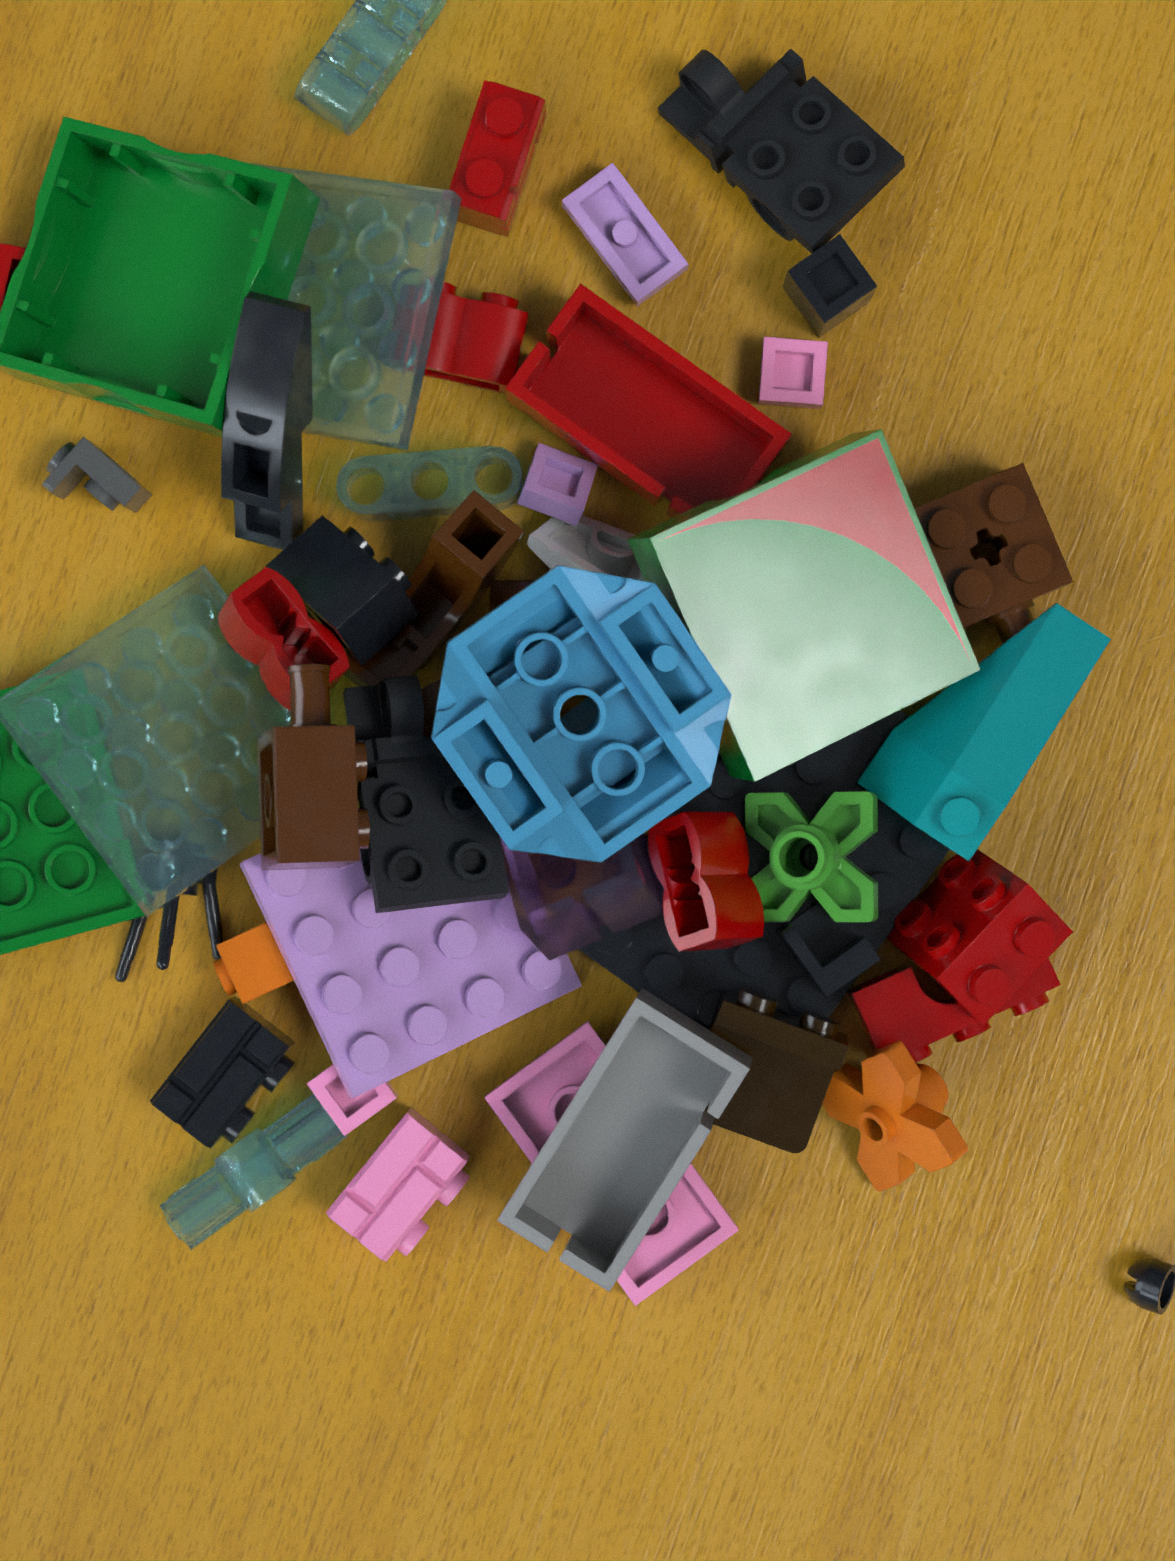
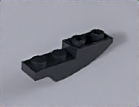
(265, 417)

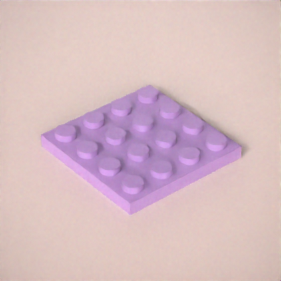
(401, 981)

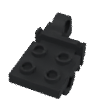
(783, 144)
(425, 827)

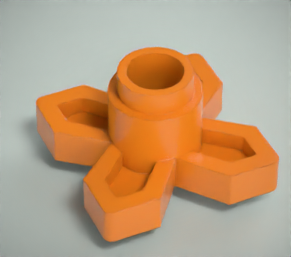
(897, 1113)

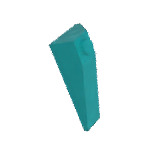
(975, 741)

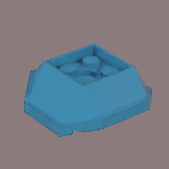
(652, 723)

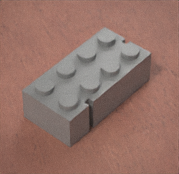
(626, 1138)

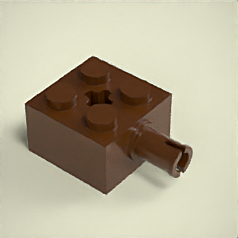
(1026, 557)
(311, 782)

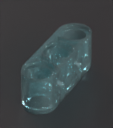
(364, 58)
(402, 469)

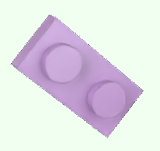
(624, 234)

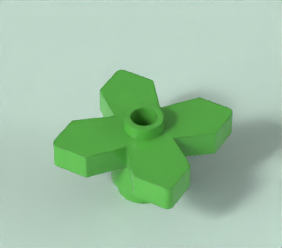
(835, 832)

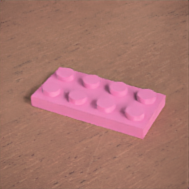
(692, 1216)

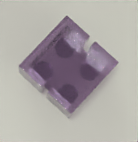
(568, 899)

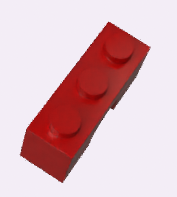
(897, 1009)

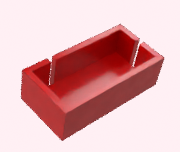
(643, 409)

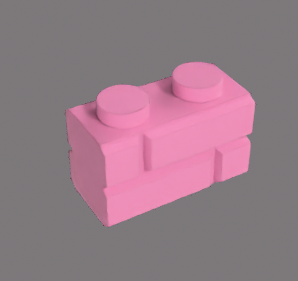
(399, 1186)

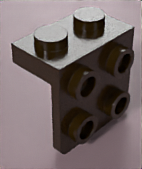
(787, 1071)

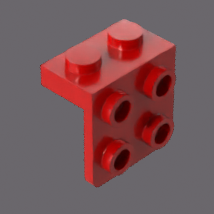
(978, 933)

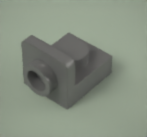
(107, 482)

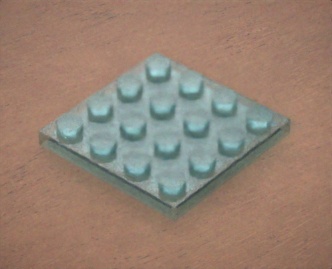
(374, 299)
(153, 740)

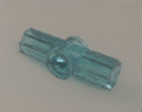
(251, 1172)

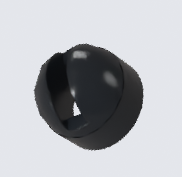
(1153, 1285)

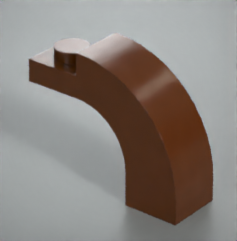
(445, 588)

